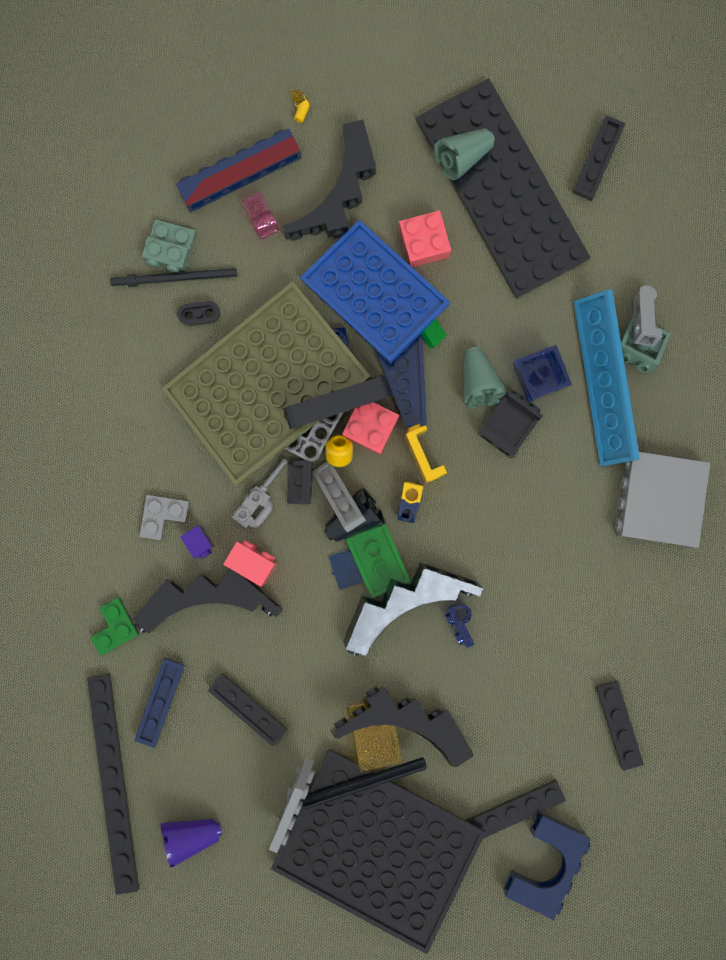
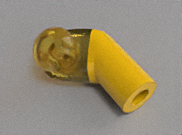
(302, 105)

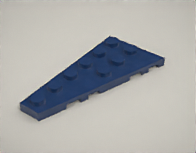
(407, 383)

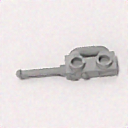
(257, 497)

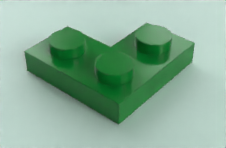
(120, 627)

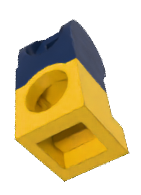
(409, 501)

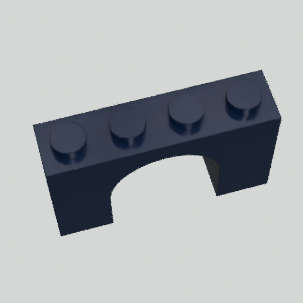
(548, 895)

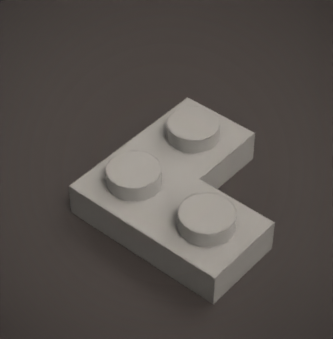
(157, 511)

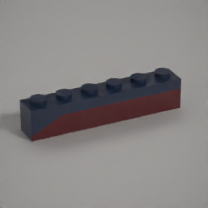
(239, 170)

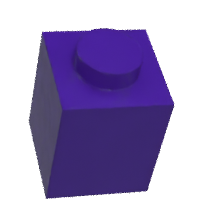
(198, 542)

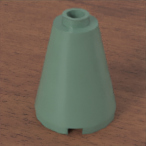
(462, 151)

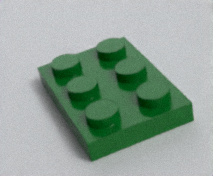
(377, 559)

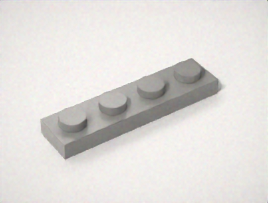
(338, 496)

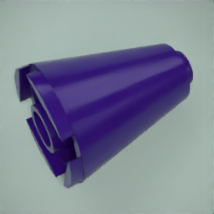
(188, 838)

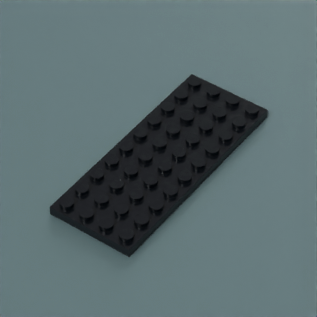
(507, 193)

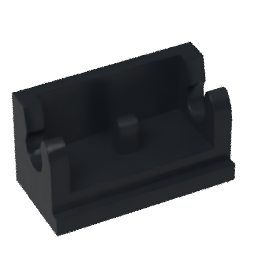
(300, 482)

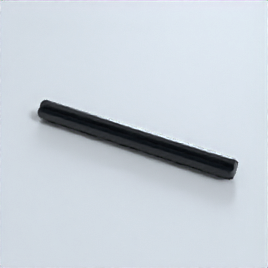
(364, 783)

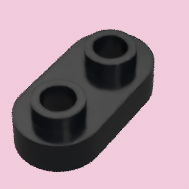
(199, 312)

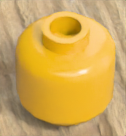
(339, 451)

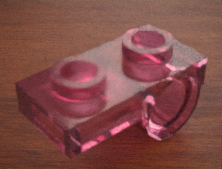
(260, 216)

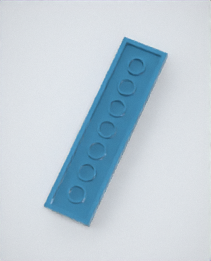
(606, 379)

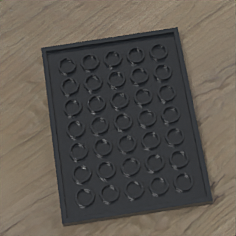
(380, 854)

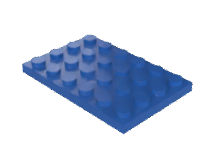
(375, 291)

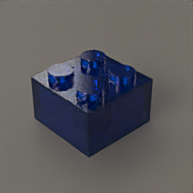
(542, 373)

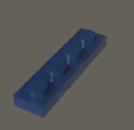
(159, 702)

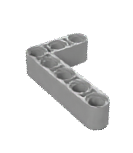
(313, 441)

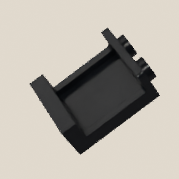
(510, 423)

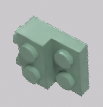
(169, 246)
(642, 356)

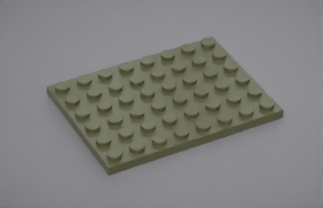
(247, 378)

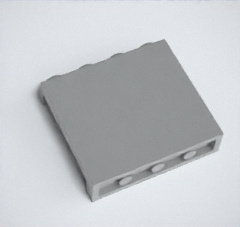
(663, 499)

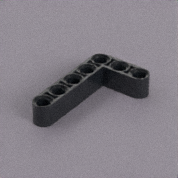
(337, 402)

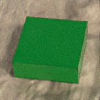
(433, 334)

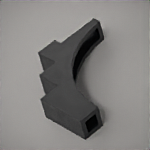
(346, 192)
(437, 729)

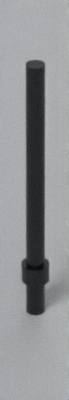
(133, 280)

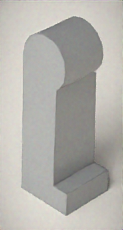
(644, 317)

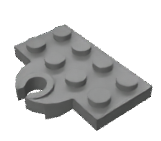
(293, 804)

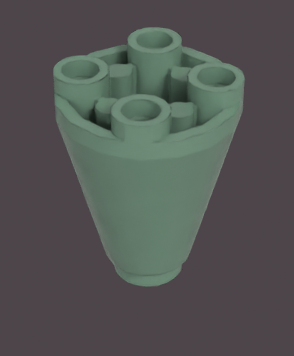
(480, 380)

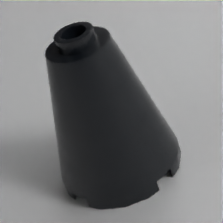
(373, 517)

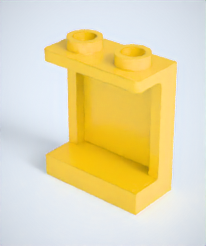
(419, 457)

